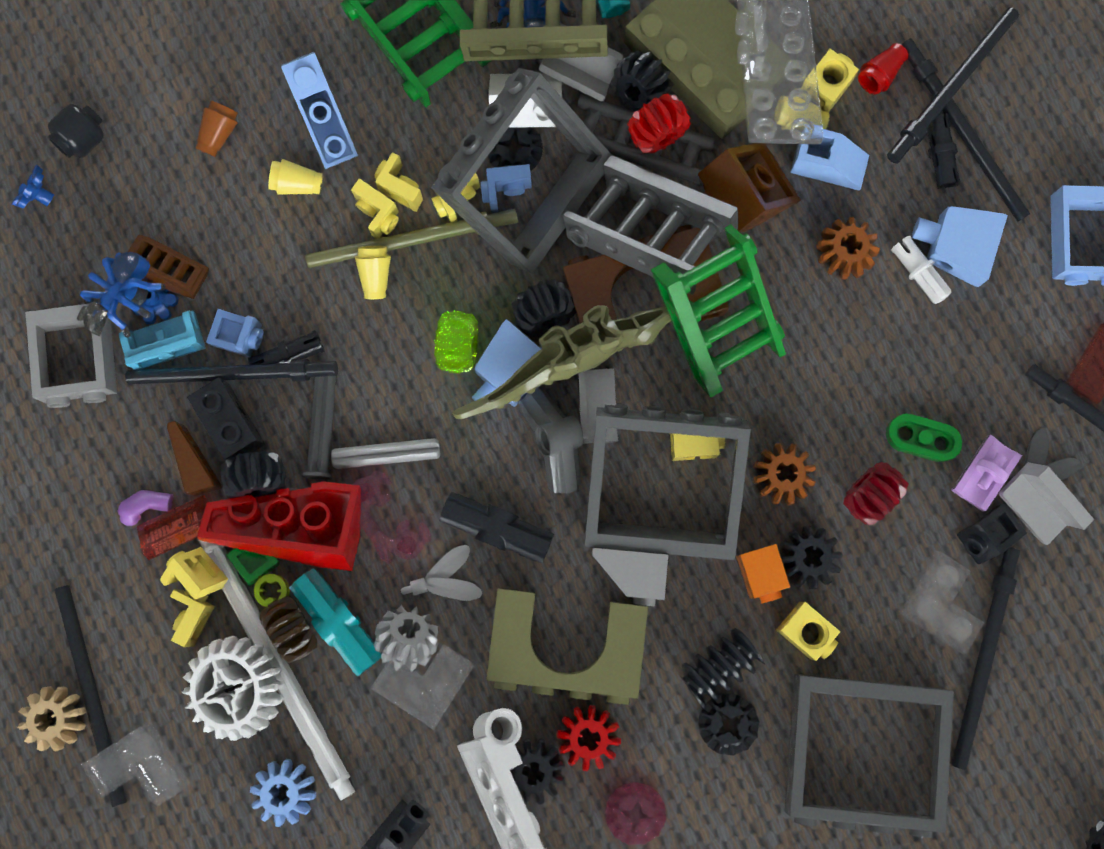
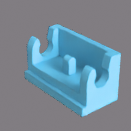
(162, 341)

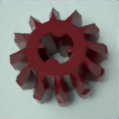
(875, 493)

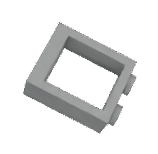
(59, 396)

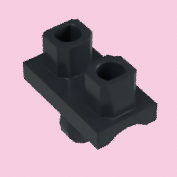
(400, 828)

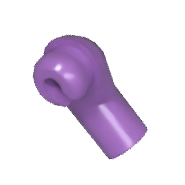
(140, 502)

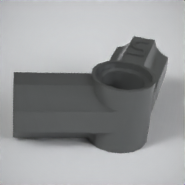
(556, 439)

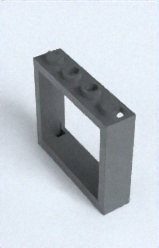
(566, 194)
(666, 539)
(848, 818)

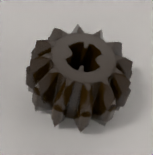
(288, 629)

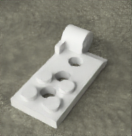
(489, 768)

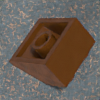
(751, 182)

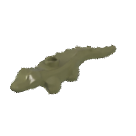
(573, 352)

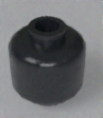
(75, 130)

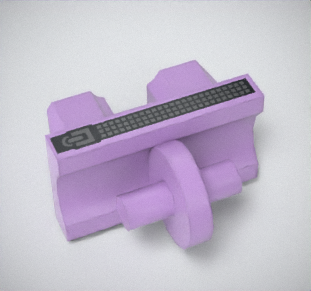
(986, 473)

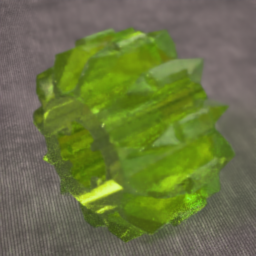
(456, 342)

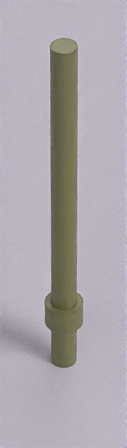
(409, 238)

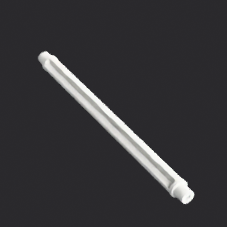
(293, 695)

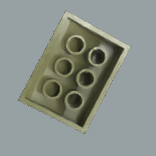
(700, 51)

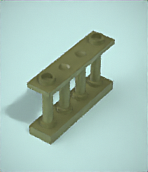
(533, 42)

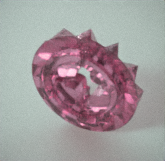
(625, 798)

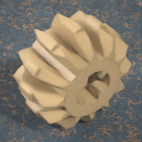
(65, 712)

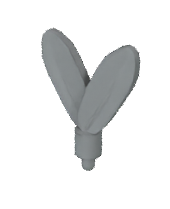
(438, 580)

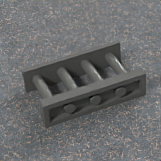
(656, 193)

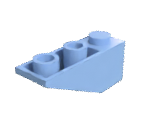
(319, 109)

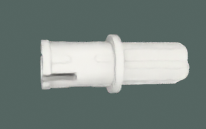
(922, 270)

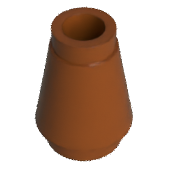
(215, 127)

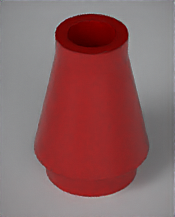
(881, 70)

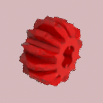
(659, 123)
(583, 750)

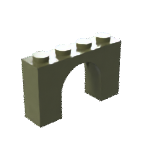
(612, 674)

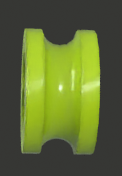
(272, 579)

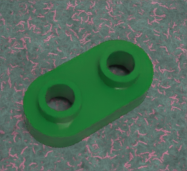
(923, 436)

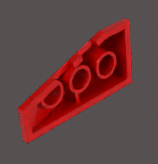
(299, 525)

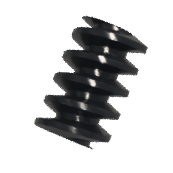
(720, 666)

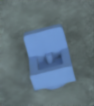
(235, 333)

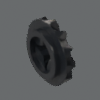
(531, 154)
(711, 722)

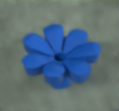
(33, 190)
(157, 304)

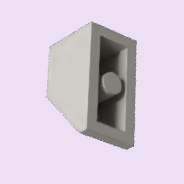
(635, 573)

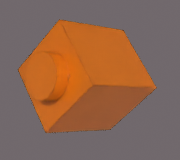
(763, 573)

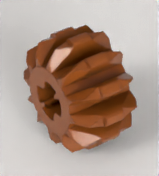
(837, 254)
(783, 460)

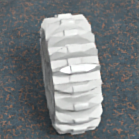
(241, 713)

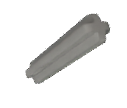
(385, 453)

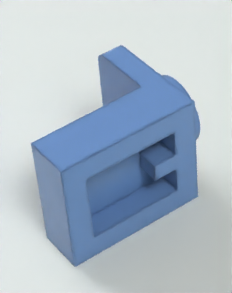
(509, 179)

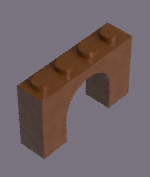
(594, 278)

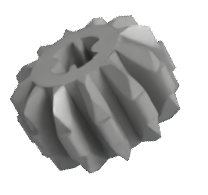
(406, 638)

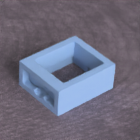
(1063, 200)

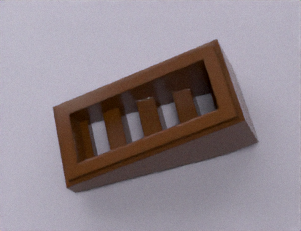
(155, 252)
(193, 467)

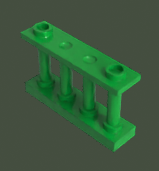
(450, 21)
(686, 314)

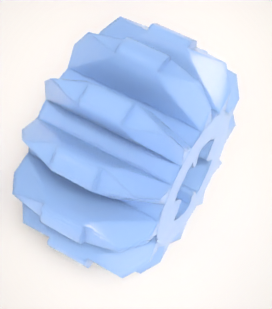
(268, 792)

